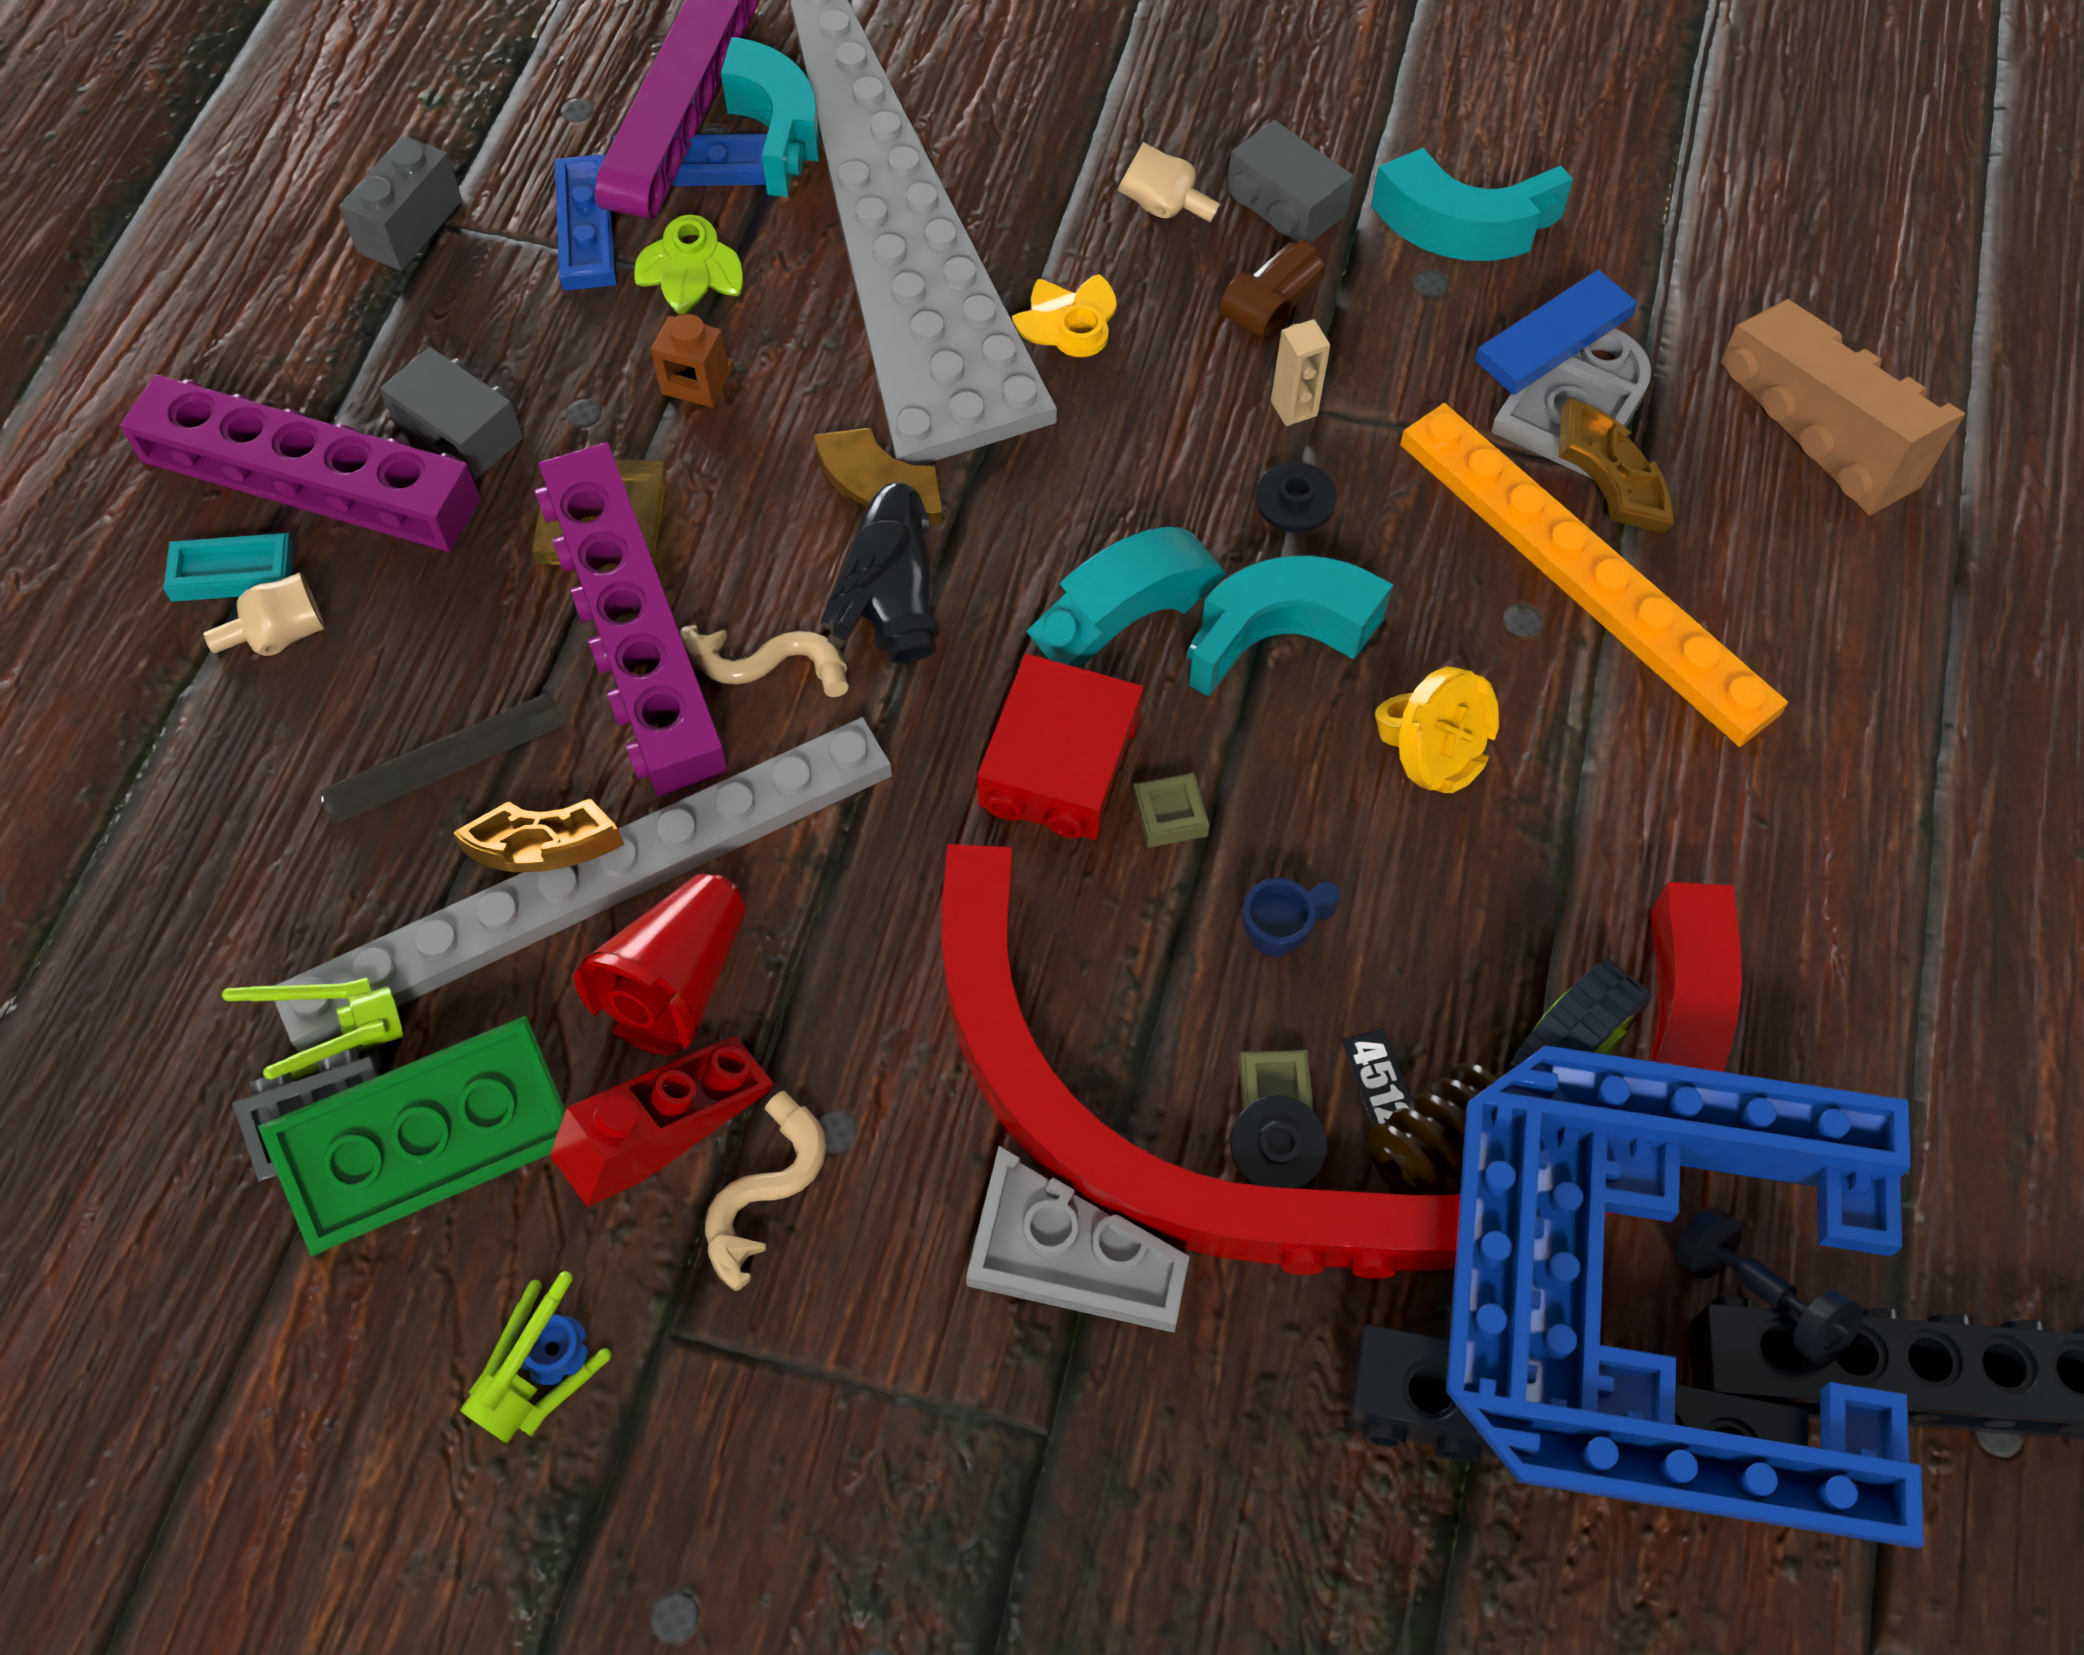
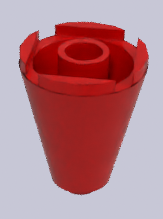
(665, 965)

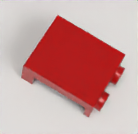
(1058, 747)

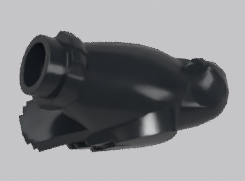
(887, 578)

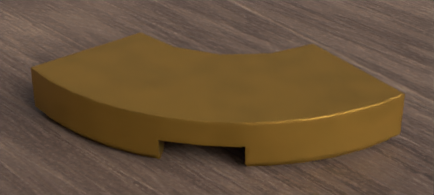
(1602, 449)
(861, 467)
(539, 840)

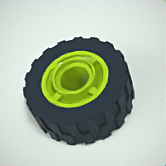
(1589, 1014)

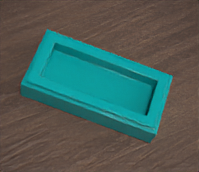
(226, 565)

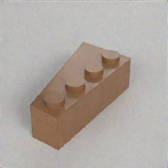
(1839, 405)

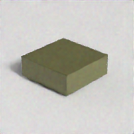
(1170, 810)
(1275, 1074)

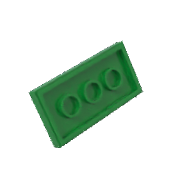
(416, 1135)

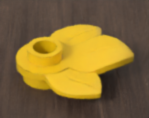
(1069, 319)

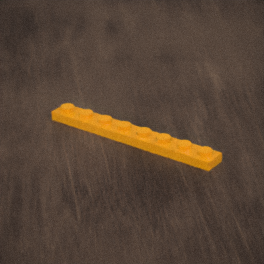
(1594, 575)

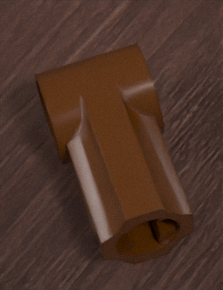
(1266, 299)

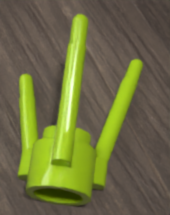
(365, 1022)
(502, 1397)

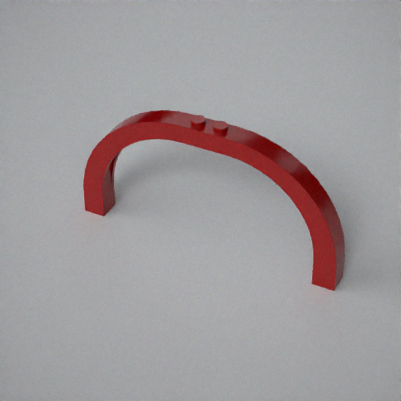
(1291, 1227)

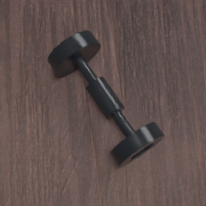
(1824, 1326)

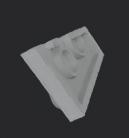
(1068, 1254)

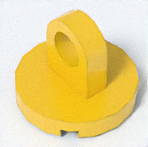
(1442, 728)

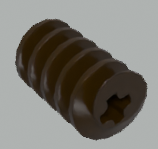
(1427, 1132)

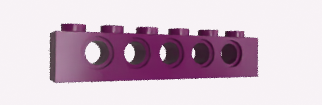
(302, 462)
(689, 748)

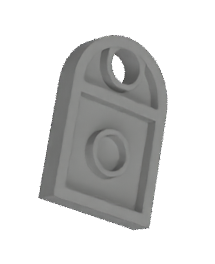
(1612, 386)

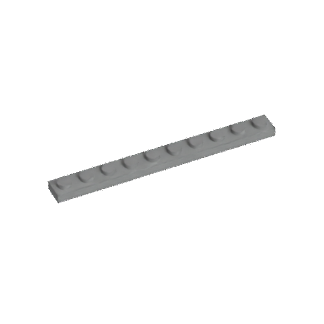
(546, 902)

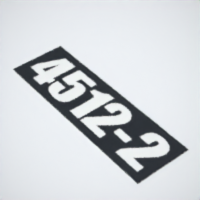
(1377, 1074)

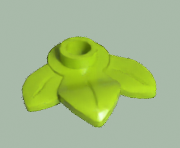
(689, 269)

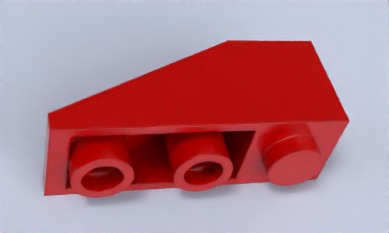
(654, 1118)

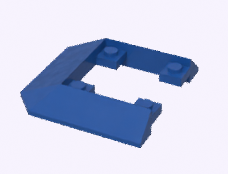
(1525, 1353)

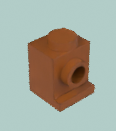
(691, 343)

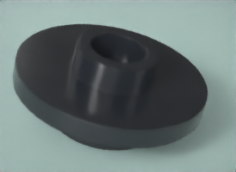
(1295, 497)
(1278, 1143)

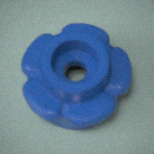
(569, 1359)

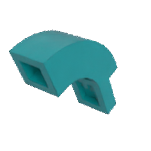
(778, 94)
(1121, 585)

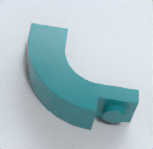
(1465, 220)
(1286, 596)

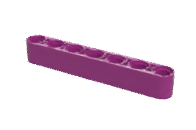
(670, 107)

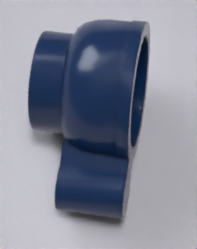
(1282, 913)

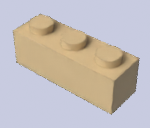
(1300, 372)

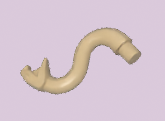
(827, 658)
(809, 1141)

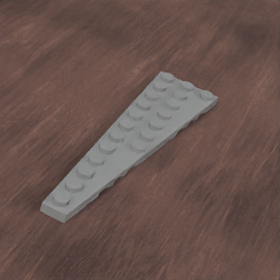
(931, 316)

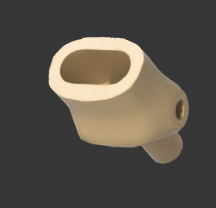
(1165, 185)
(270, 617)

